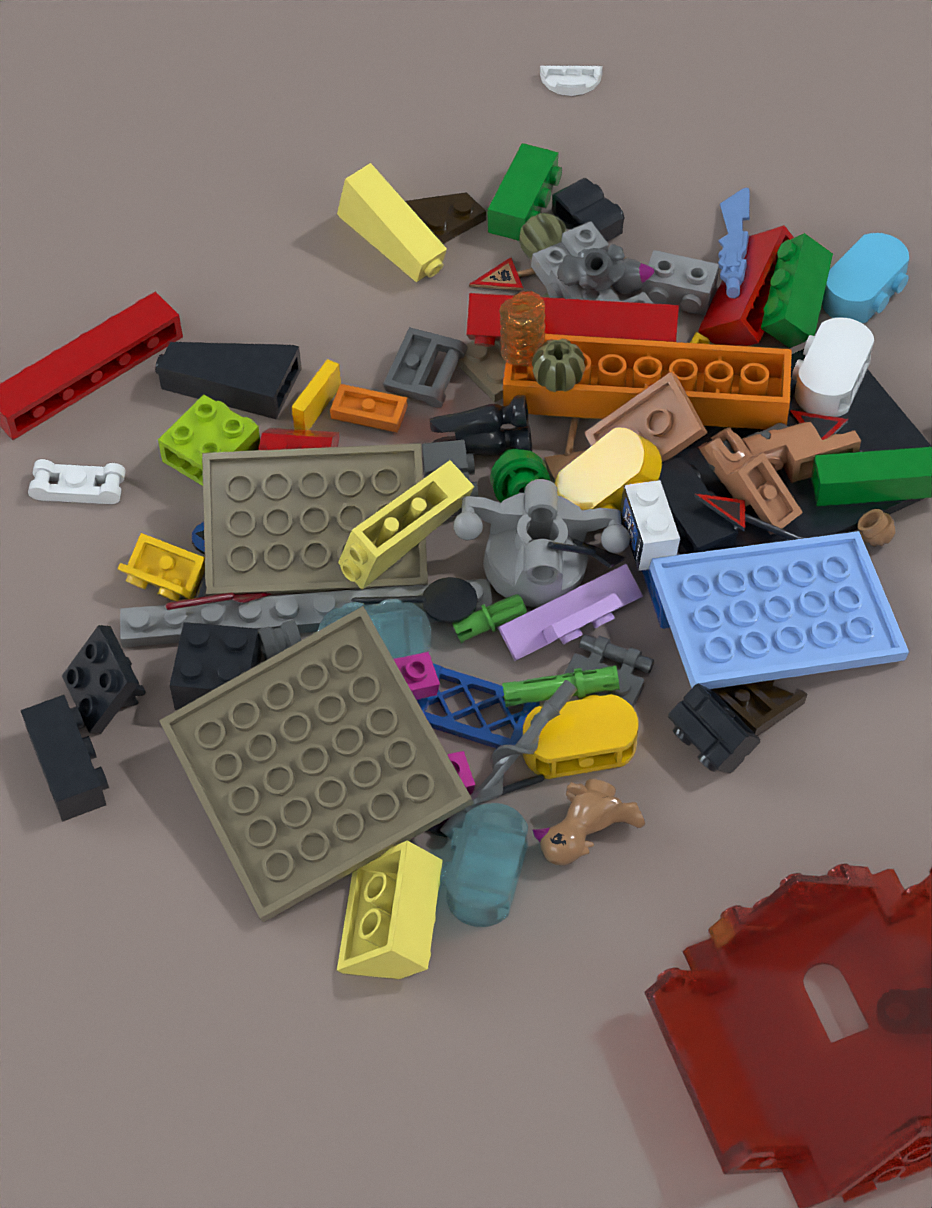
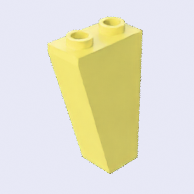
(403, 524)

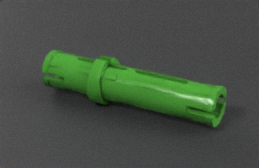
(544, 687)

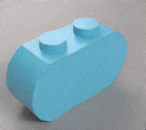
(866, 277)

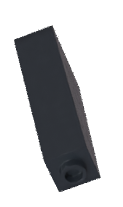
(238, 374)

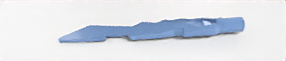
(735, 243)

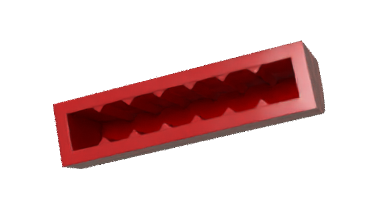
(740, 318)

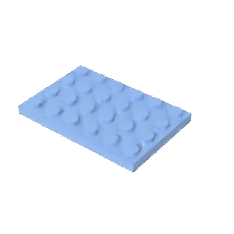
(777, 610)

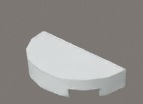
(571, 79)

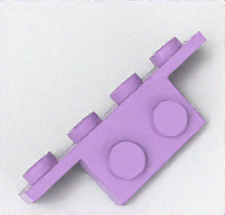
(570, 612)

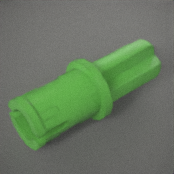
(490, 617)

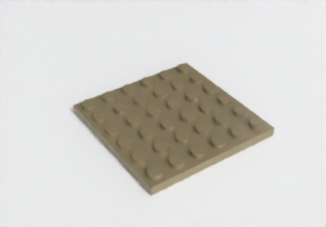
(314, 763)

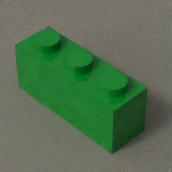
(523, 190)
(796, 290)

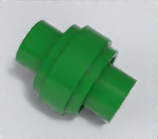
(515, 471)

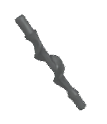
(505, 755)

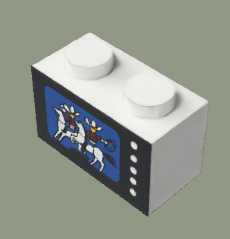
(649, 522)

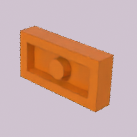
(368, 408)

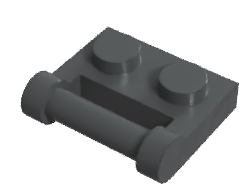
(415, 362)

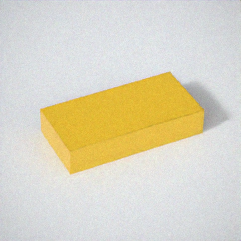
(316, 396)

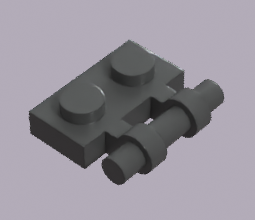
(632, 659)

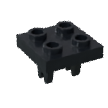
(101, 680)

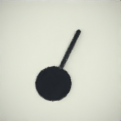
(443, 600)

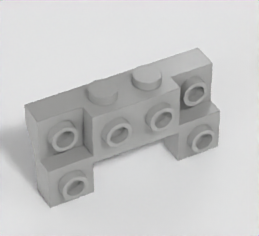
(546, 264)

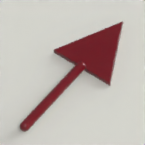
(242, 598)

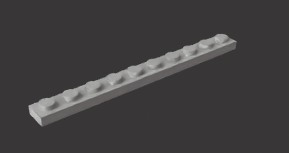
(161, 626)

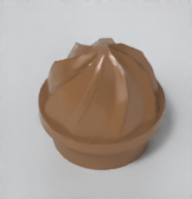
(876, 527)

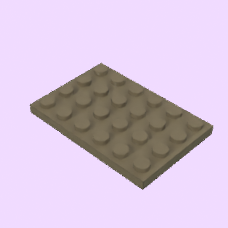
(286, 515)

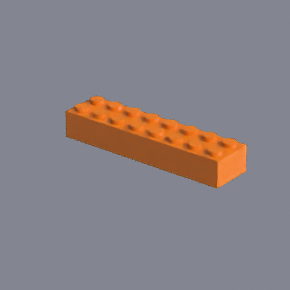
(722, 381)

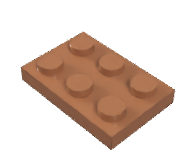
(659, 415)

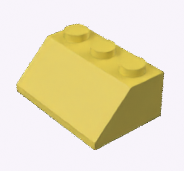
(391, 914)

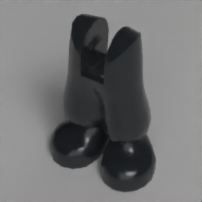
(482, 428)

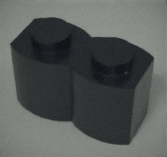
(586, 203)

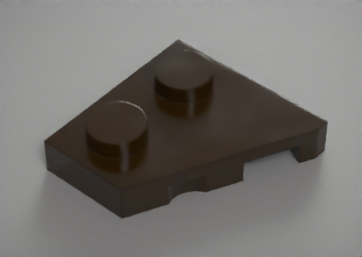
(448, 214)
(761, 703)

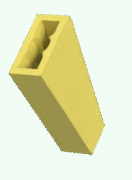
(390, 224)

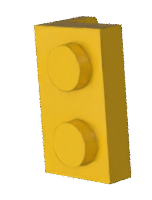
(164, 566)

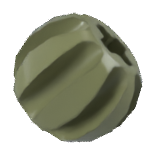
(540, 233)
(558, 365)

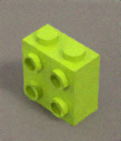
(206, 429)

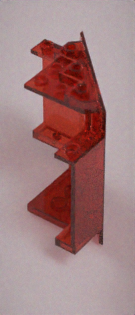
(760, 1058)

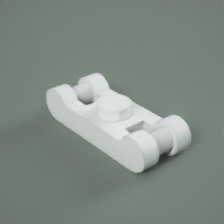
(76, 483)

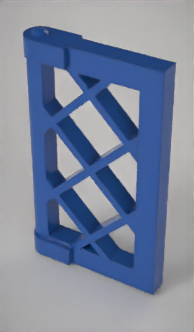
(480, 735)

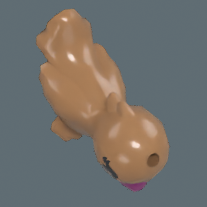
(590, 811)

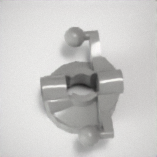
(519, 535)

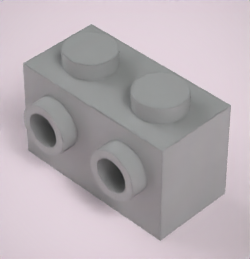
(679, 284)

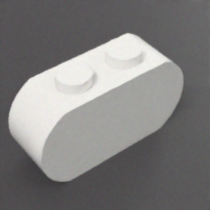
(833, 366)

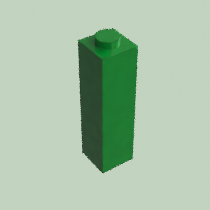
(872, 476)

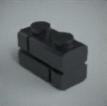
(712, 729)

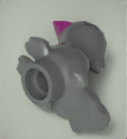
(604, 268)

